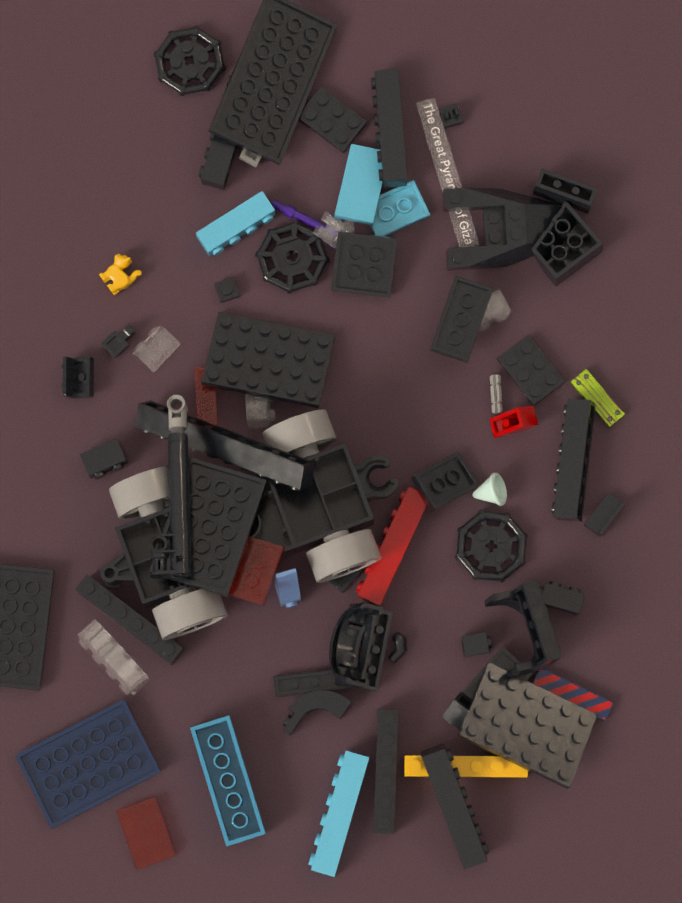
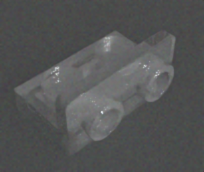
(156, 348)

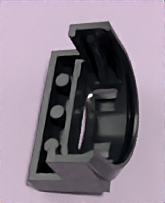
(529, 602)
(346, 644)

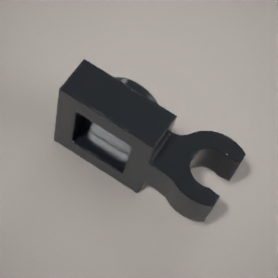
(116, 343)

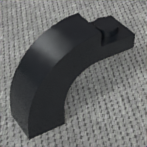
(320, 699)

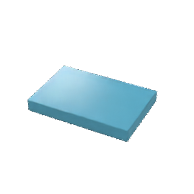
(399, 209)

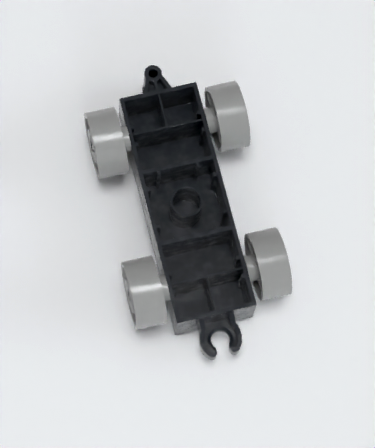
(286, 517)

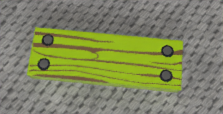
(592, 390)

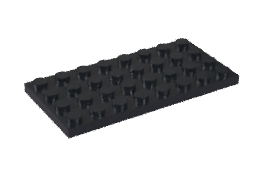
(272, 78)

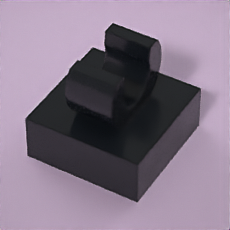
(451, 116)

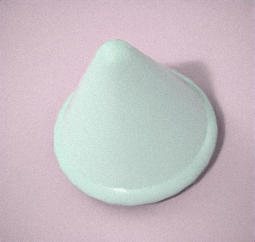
(492, 490)

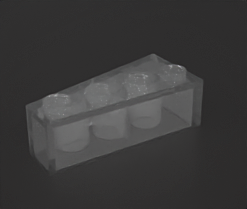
(114, 657)

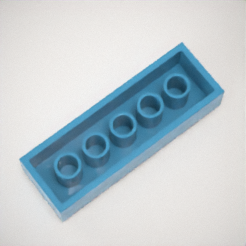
(228, 780)

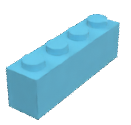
(235, 224)

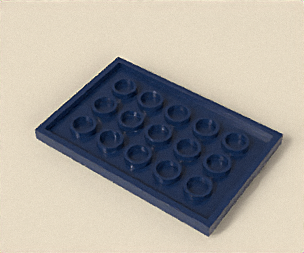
(87, 763)

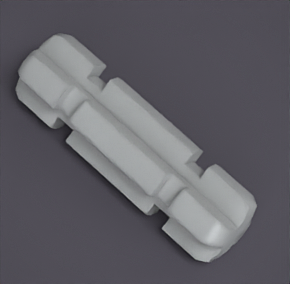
(496, 394)

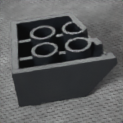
(566, 245)

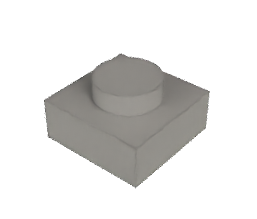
(249, 157)

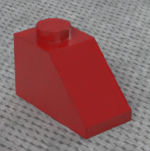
(513, 421)

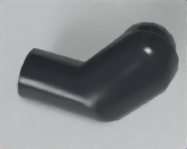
(400, 647)

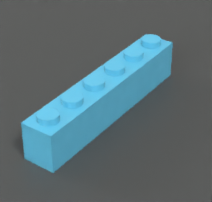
(339, 814)

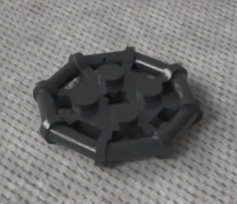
(186, 50)
(287, 267)
(483, 537)

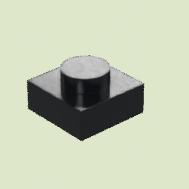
(227, 290)

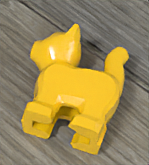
(118, 276)

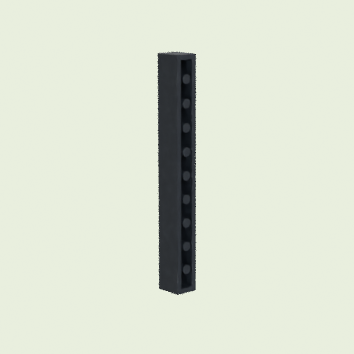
(231, 447)

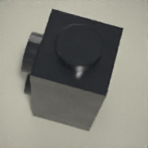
(562, 599)

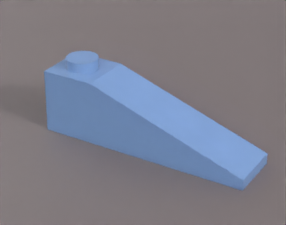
(287, 588)

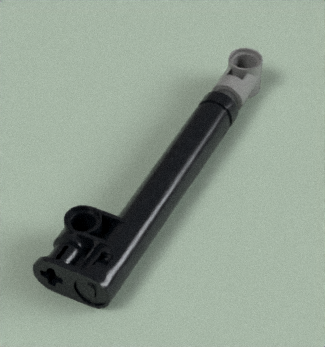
(175, 556)

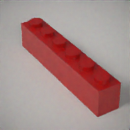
(393, 548)

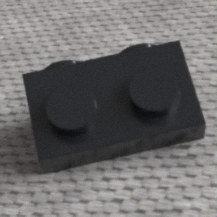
(78, 377)

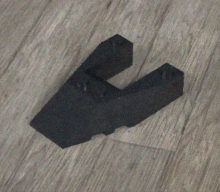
(510, 226)

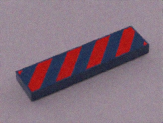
(573, 693)

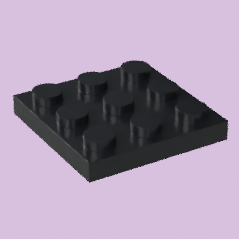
(364, 264)

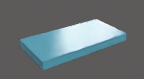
(360, 186)

